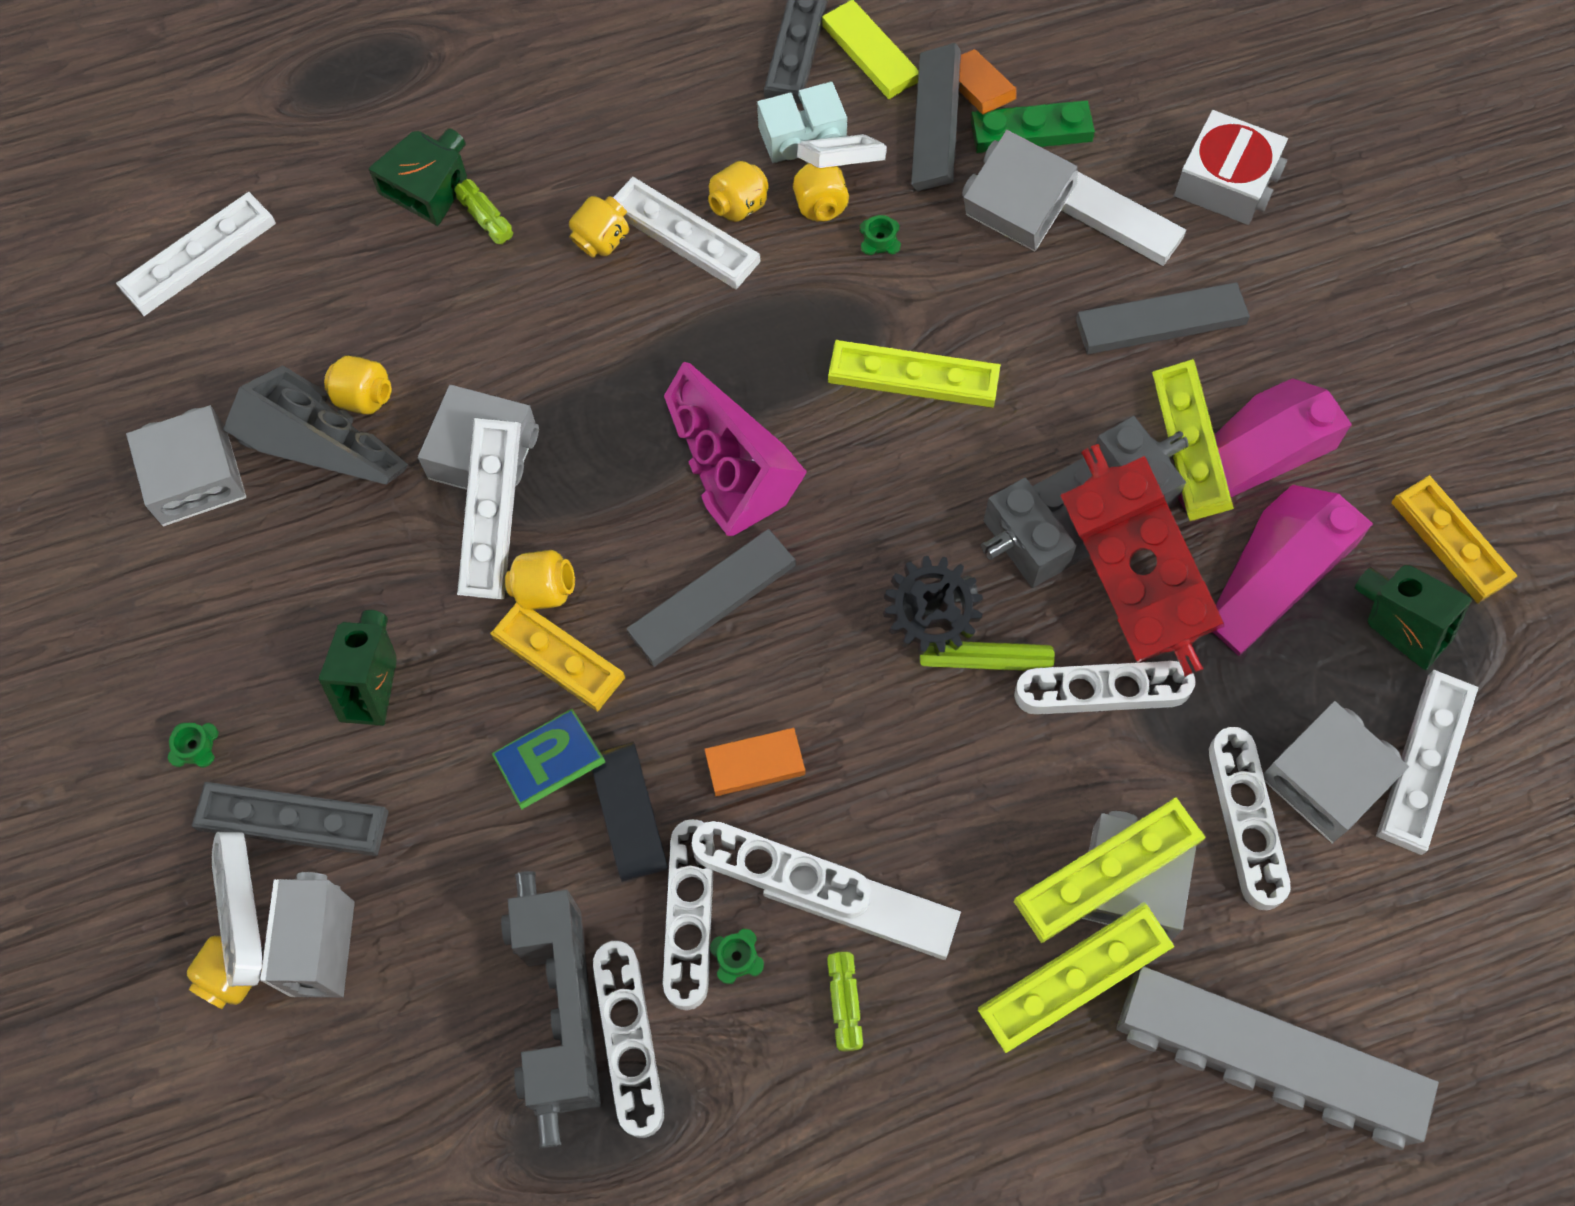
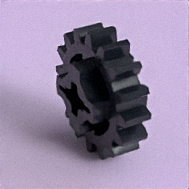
(946, 616)

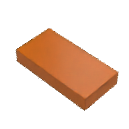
(983, 83)
(755, 762)

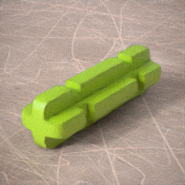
(483, 211)
(845, 1001)

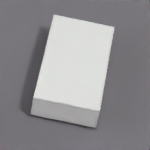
(841, 151)

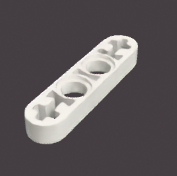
(1105, 694)
(1256, 816)
(778, 876)
(236, 909)
(685, 913)
(631, 1037)

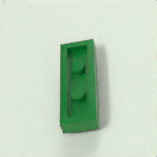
(1039, 124)

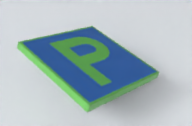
(547, 758)

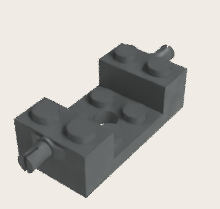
(1034, 521)
(564, 1077)

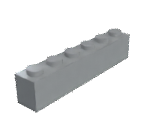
(1279, 1058)

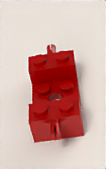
(1125, 513)

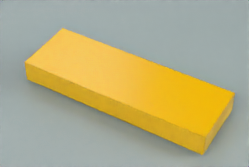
(1454, 539)
(558, 656)

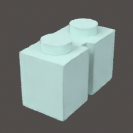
(785, 126)

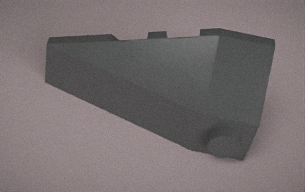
(292, 421)

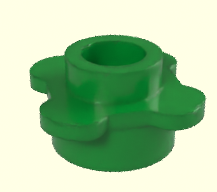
(880, 226)
(183, 736)
(724, 949)

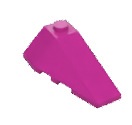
(1278, 434)
(738, 460)
(1285, 557)

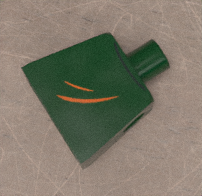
(422, 173)
(1414, 611)
(360, 670)

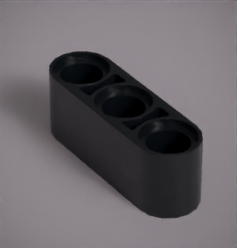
(629, 813)

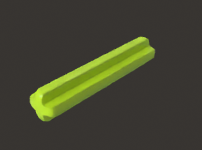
(991, 656)

